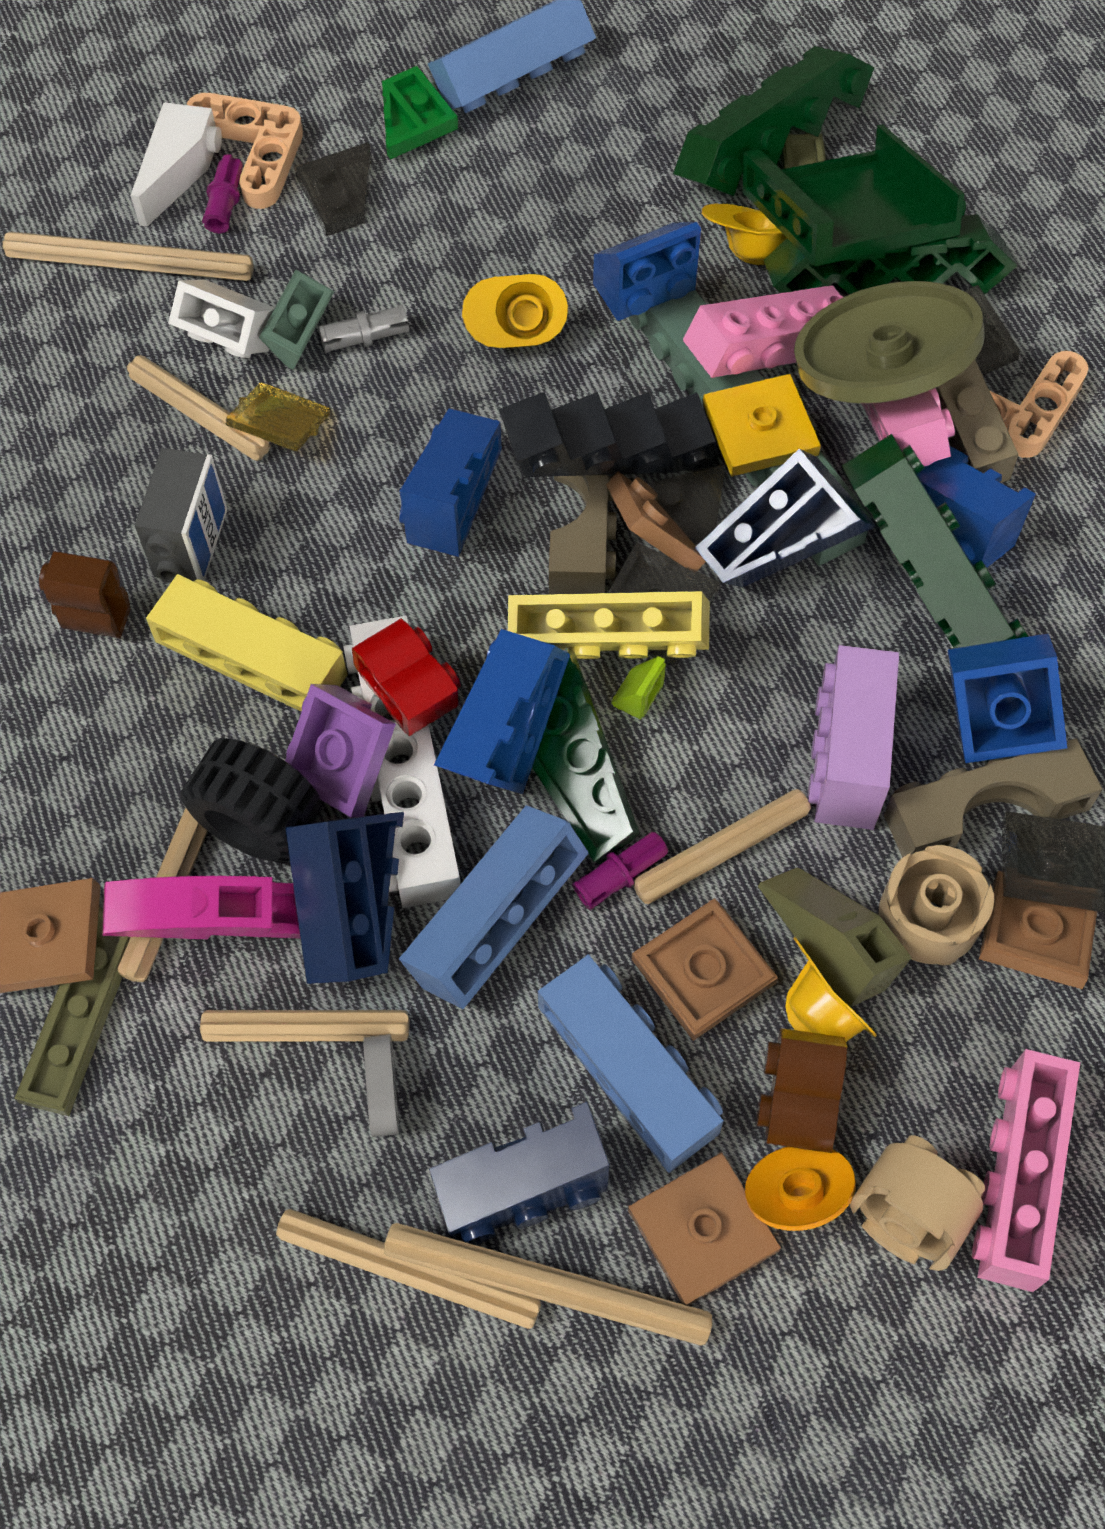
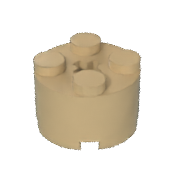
(952, 882)
(919, 1203)

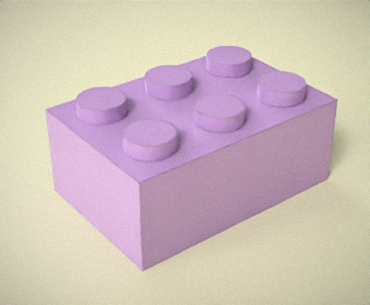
(854, 737)

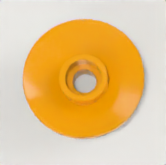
(800, 1188)

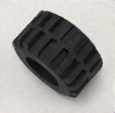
(249, 798)

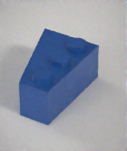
(449, 481)
(984, 507)
(505, 712)

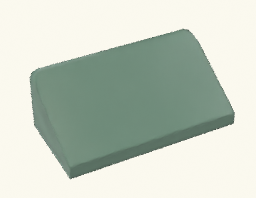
(295, 318)

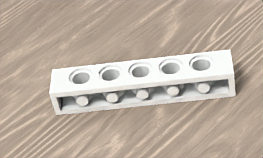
(433, 873)

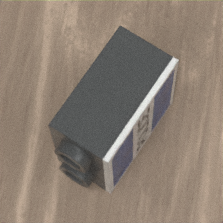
(181, 515)

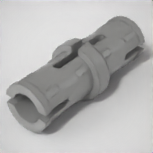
(363, 328)

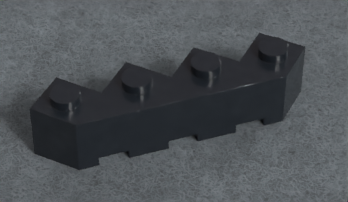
(600, 441)

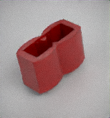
(406, 676)

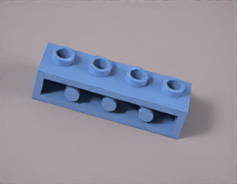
(511, 52)
(494, 906)
(630, 1062)

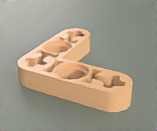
(273, 130)
(1018, 417)

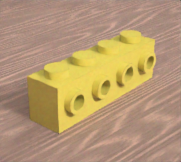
(615, 622)
(243, 642)

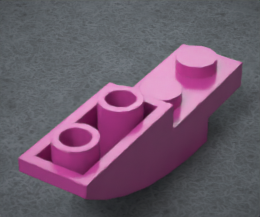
(200, 907)

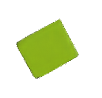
(640, 687)

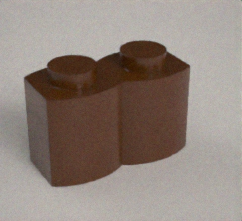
(85, 594)
(804, 1090)

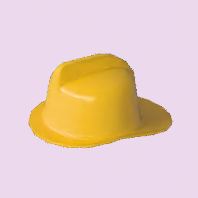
(748, 231)
(515, 311)
(818, 1009)

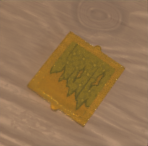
(278, 416)

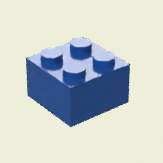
(1008, 698)

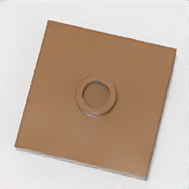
(48, 934)
(1039, 938)
(704, 969)
(703, 1229)

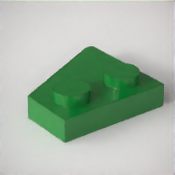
(414, 112)

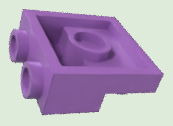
(339, 747)

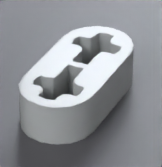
(381, 1085)

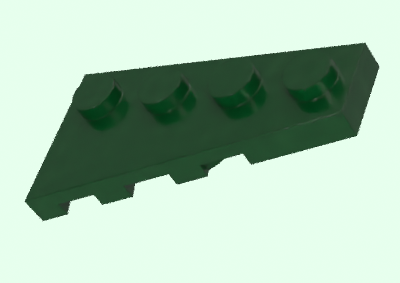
(580, 770)

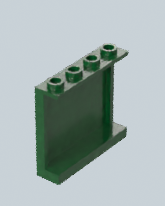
(856, 201)

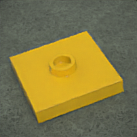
(760, 424)

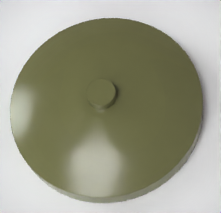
(889, 342)

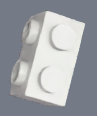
(220, 316)

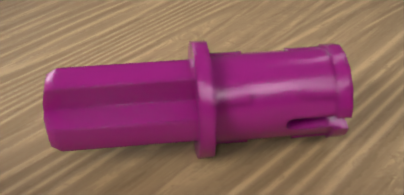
(222, 194)
(619, 870)

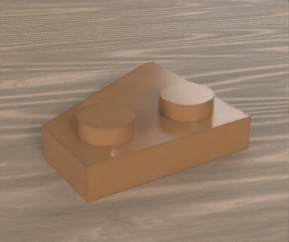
(651, 522)

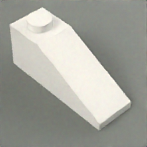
(175, 158)

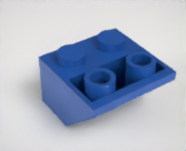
(648, 269)

